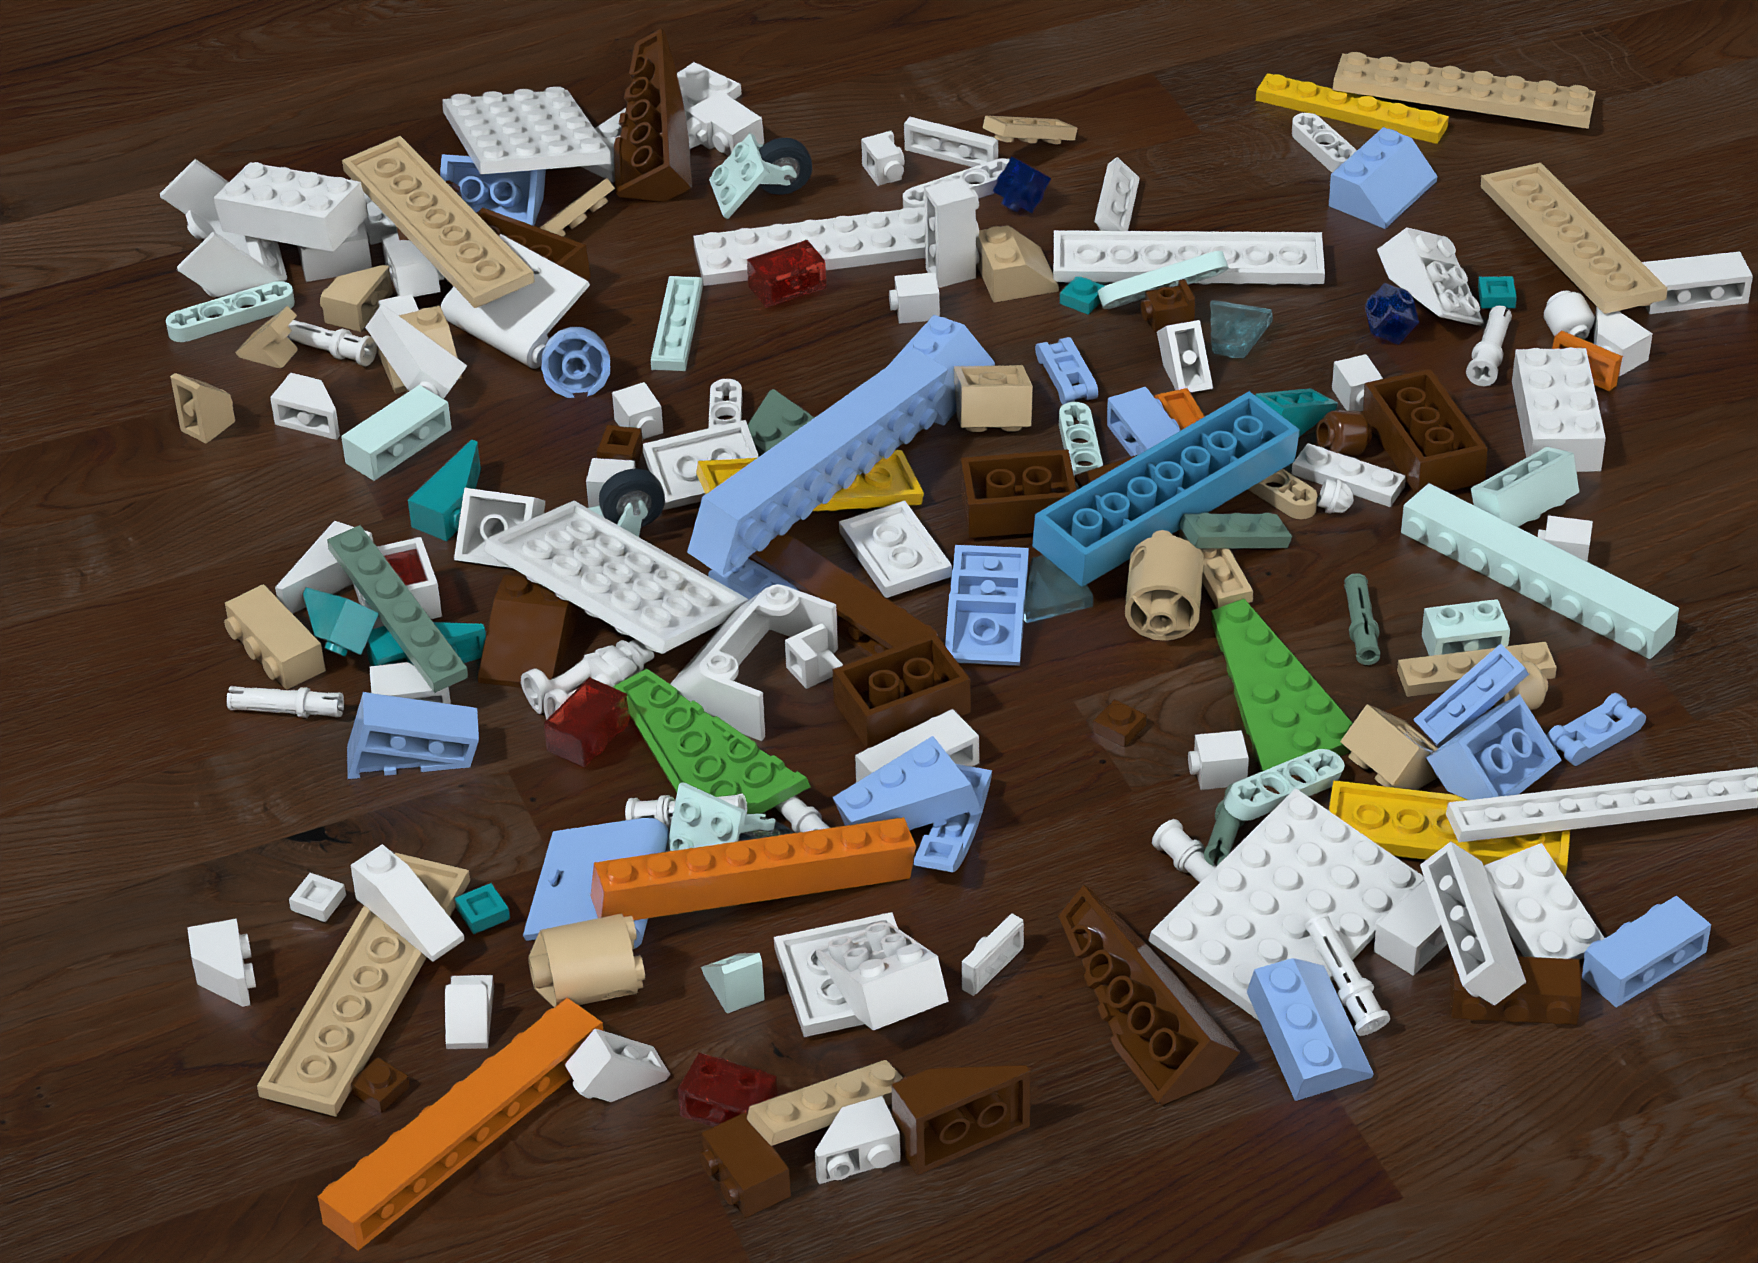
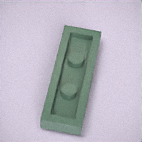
(1235, 530)

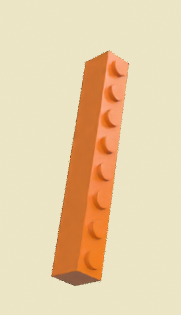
(753, 870)
(455, 1127)

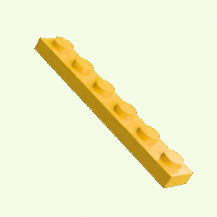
(1352, 108)

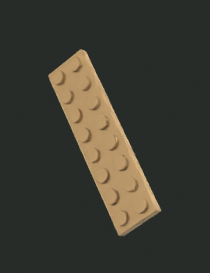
(1464, 90)
(438, 222)
(1574, 238)
(353, 1003)

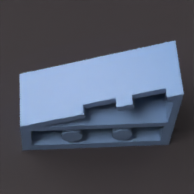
(410, 733)
(917, 785)

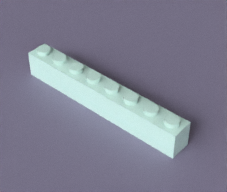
(1540, 571)

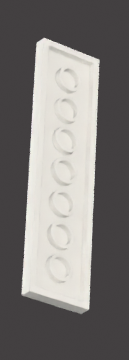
(839, 240)
(1250, 255)

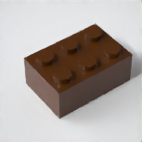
(1009, 489)
(900, 689)

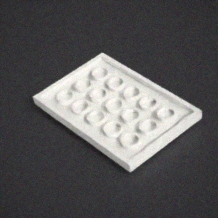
(525, 131)
(615, 576)
(1271, 885)

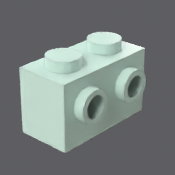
(1464, 627)

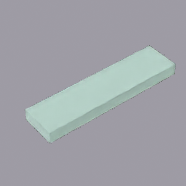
(676, 323)

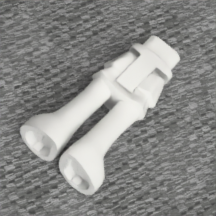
(606, 665)

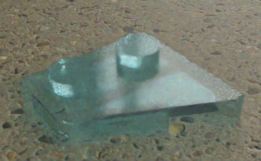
(1237, 327)
(1052, 592)

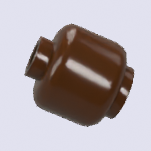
(1344, 432)

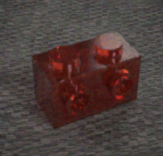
(786, 273)
(587, 722)
(722, 1090)

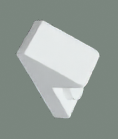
(468, 1011)

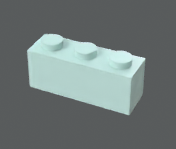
(396, 432)
(1529, 487)

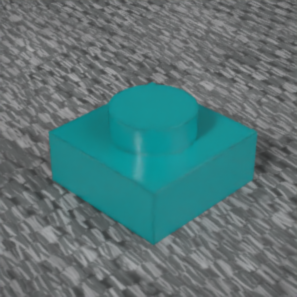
(1497, 291)
(1081, 295)
(482, 908)

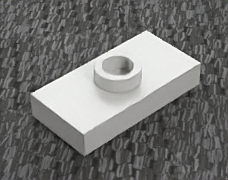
(992, 954)

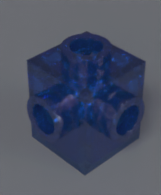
(1021, 186)
(1391, 313)

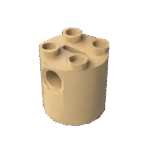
(1164, 587)
(587, 961)

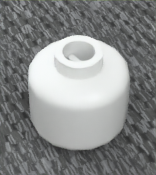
(1569, 313)

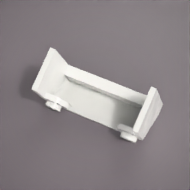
(224, 260)
(713, 669)

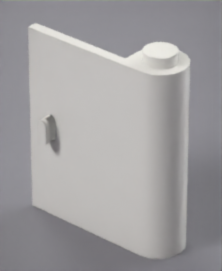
(522, 318)

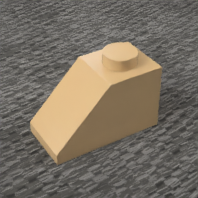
(355, 296)
(201, 407)

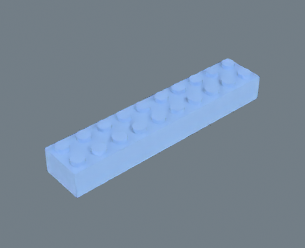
(816, 462)

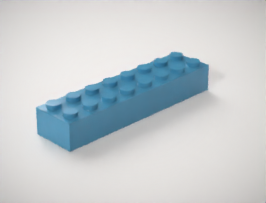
(1151, 492)

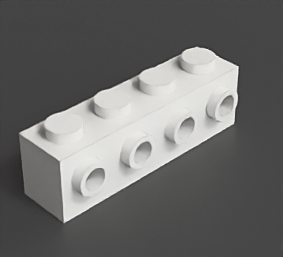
(1472, 924)

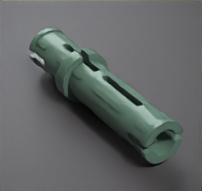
(1363, 627)
(1222, 834)

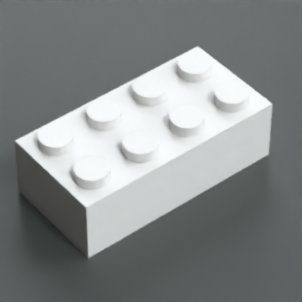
(291, 206)
(1559, 404)

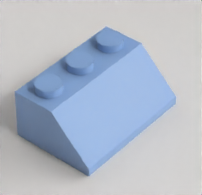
(1381, 179)
(507, 193)
(950, 346)
(1495, 754)
(1307, 1027)

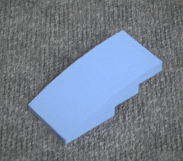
(987, 604)

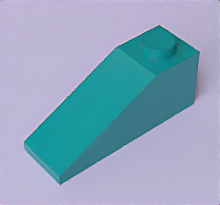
(1300, 407)
(439, 501)
(339, 621)
(464, 638)

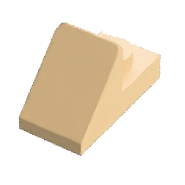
(270, 342)

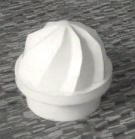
(1335, 496)

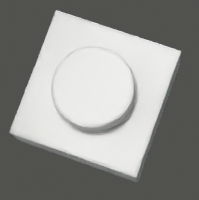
(317, 897)

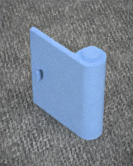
(568, 869)

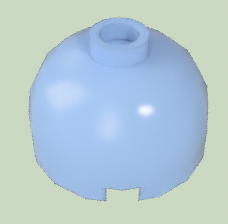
(575, 362)

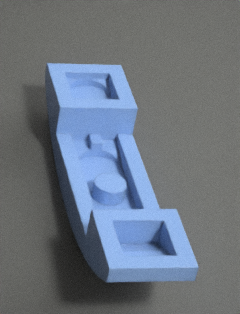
(950, 842)

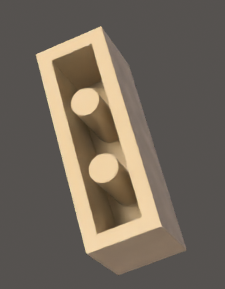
(274, 637)

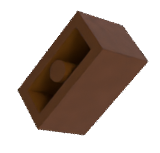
(745, 1166)

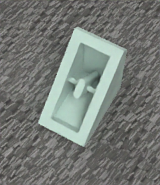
(736, 980)

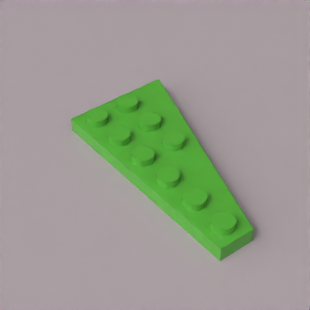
(1275, 694)
(705, 748)

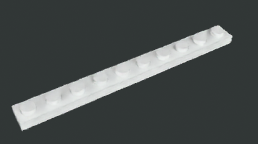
(1603, 805)

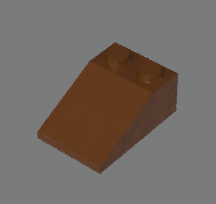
(525, 632)
(958, 1111)

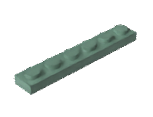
(397, 609)

